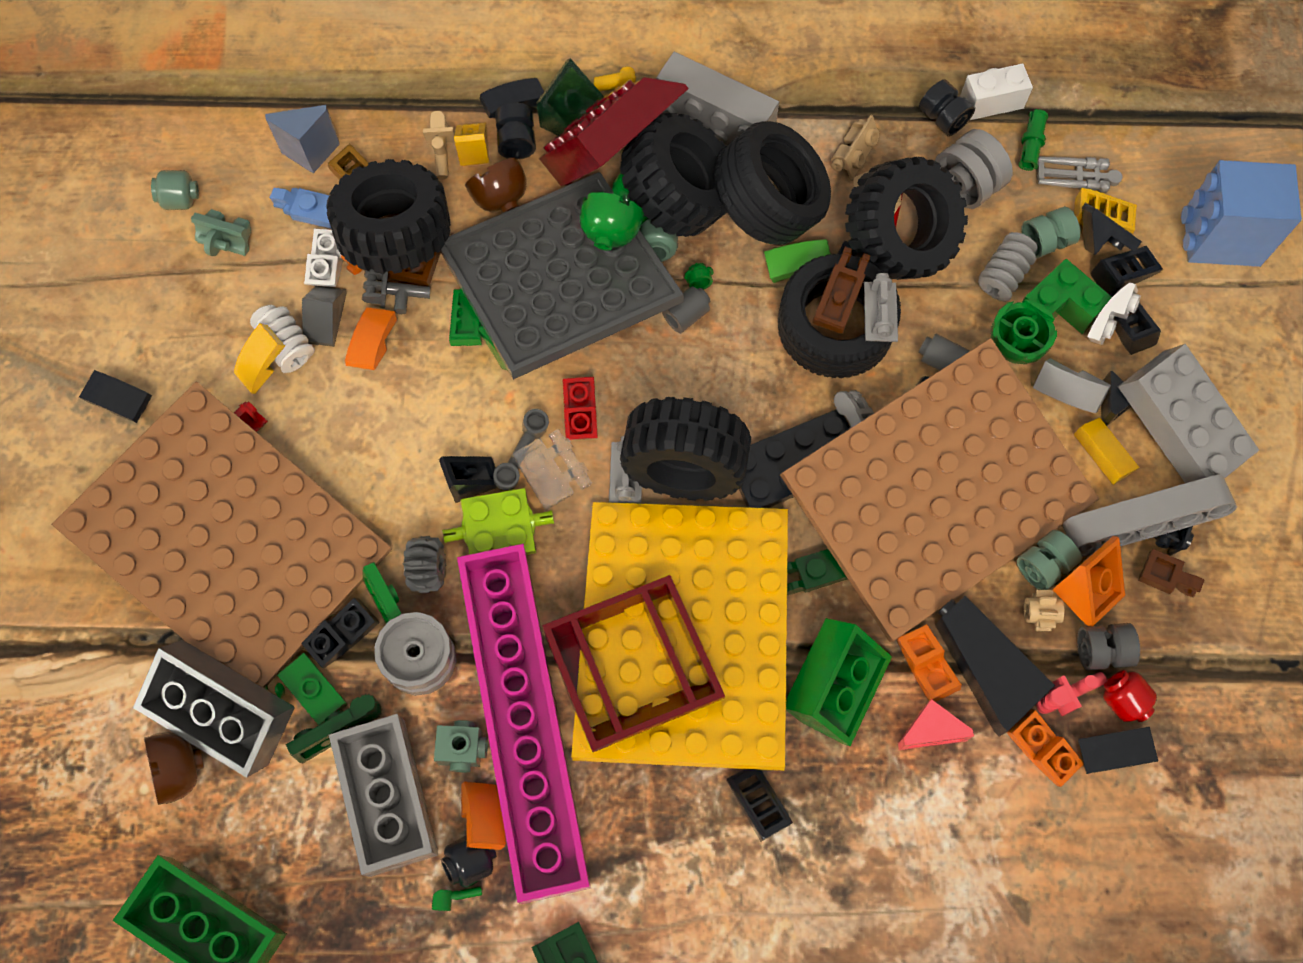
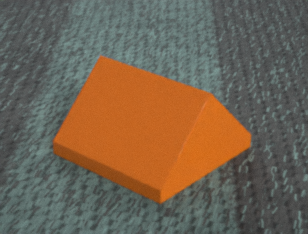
(1095, 584)

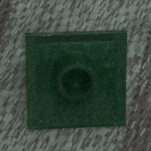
(566, 98)

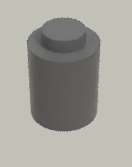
(691, 310)
(940, 352)

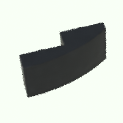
(521, 91)
(115, 396)
(340, 634)
(1118, 750)

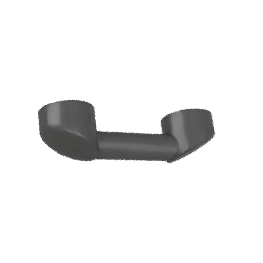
(534, 426)

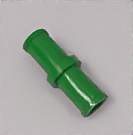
(1033, 140)

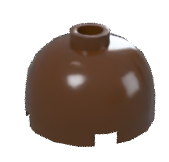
(498, 187)
(172, 766)

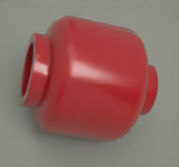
(1129, 696)

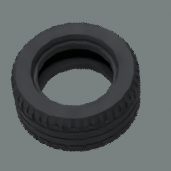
(751, 197)
(806, 344)

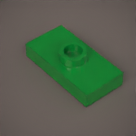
(463, 322)
(384, 596)
(312, 689)

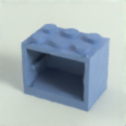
(1241, 213)

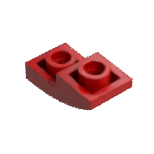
(580, 408)

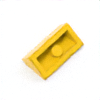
(1106, 450)

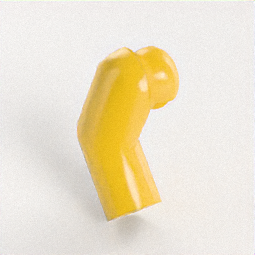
(615, 80)

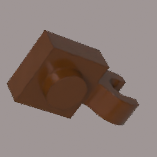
(1166, 573)

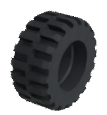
(672, 174)
(938, 211)
(392, 241)
(686, 449)

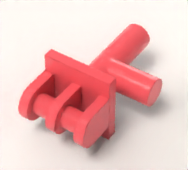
(1064, 696)

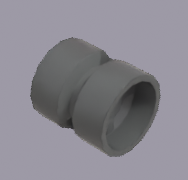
(1113, 646)

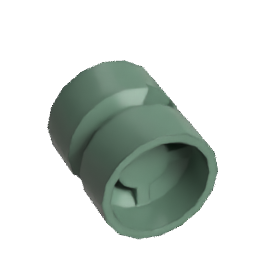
(1052, 231)
(1052, 557)

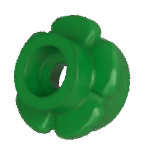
(699, 276)

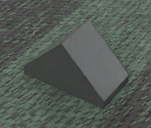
(322, 314)

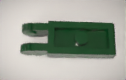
(814, 572)
(314, 741)

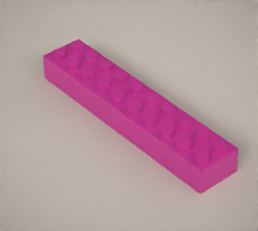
(523, 726)

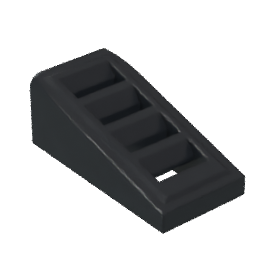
(1109, 278)
(1140, 336)
(783, 818)

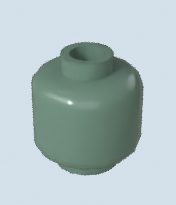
(174, 190)
(662, 243)

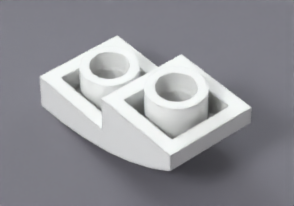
(325, 260)
(1120, 305)

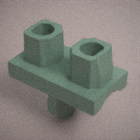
(221, 235)

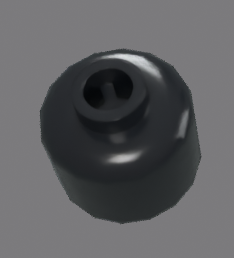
(467, 864)

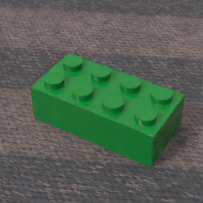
(194, 919)

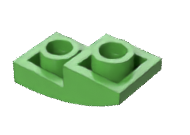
(787, 259)

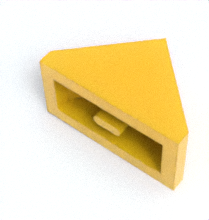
(472, 144)

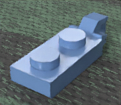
(302, 205)

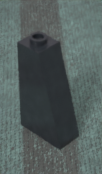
(993, 667)

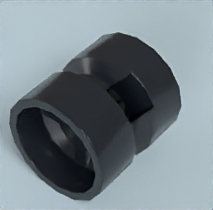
(948, 109)
(515, 130)

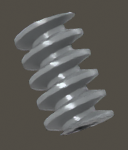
(1008, 266)

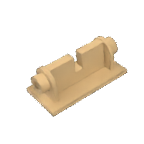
(862, 138)

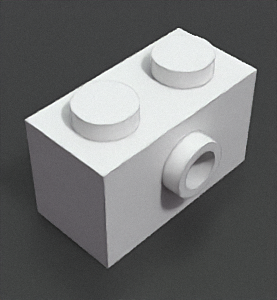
(997, 90)

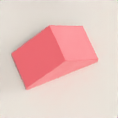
(933, 728)

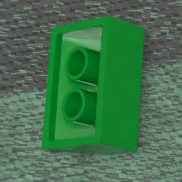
(838, 680)

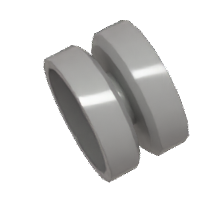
(977, 165)
(421, 635)

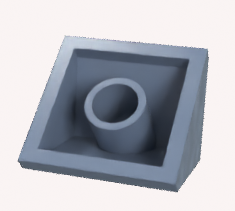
(304, 135)

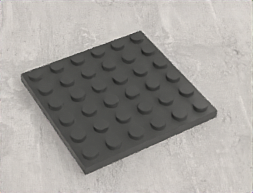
(546, 284)

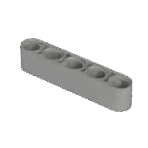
(1152, 514)

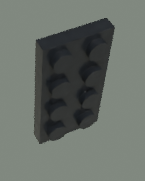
(777, 453)

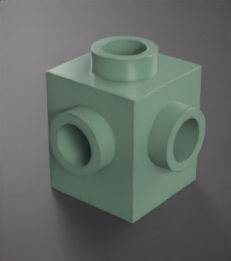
(451, 738)

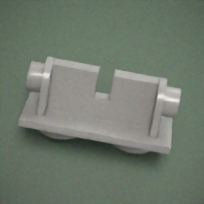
(880, 309)
(621, 486)

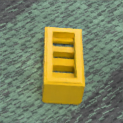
(1108, 203)

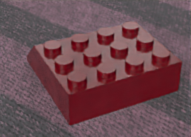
(608, 127)
(567, 640)

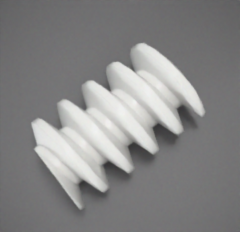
(296, 347)

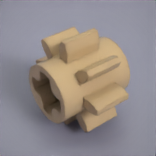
(1044, 610)

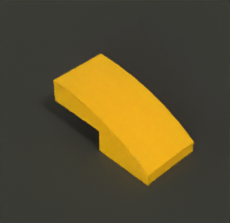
(256, 356)

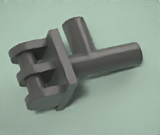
(400, 290)

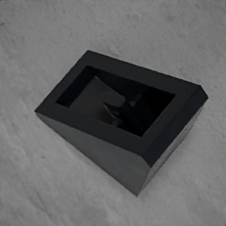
(468, 475)

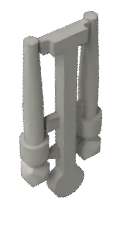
(1092, 179)

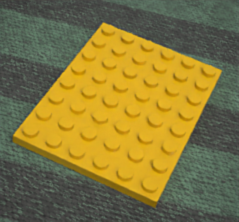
(735, 590)

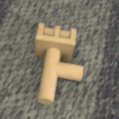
(438, 136)

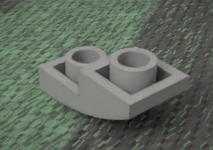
(1070, 387)

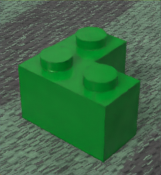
(1071, 296)

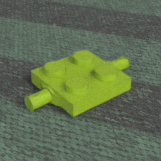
(498, 522)

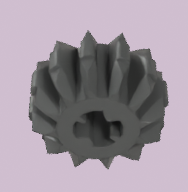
(424, 564)

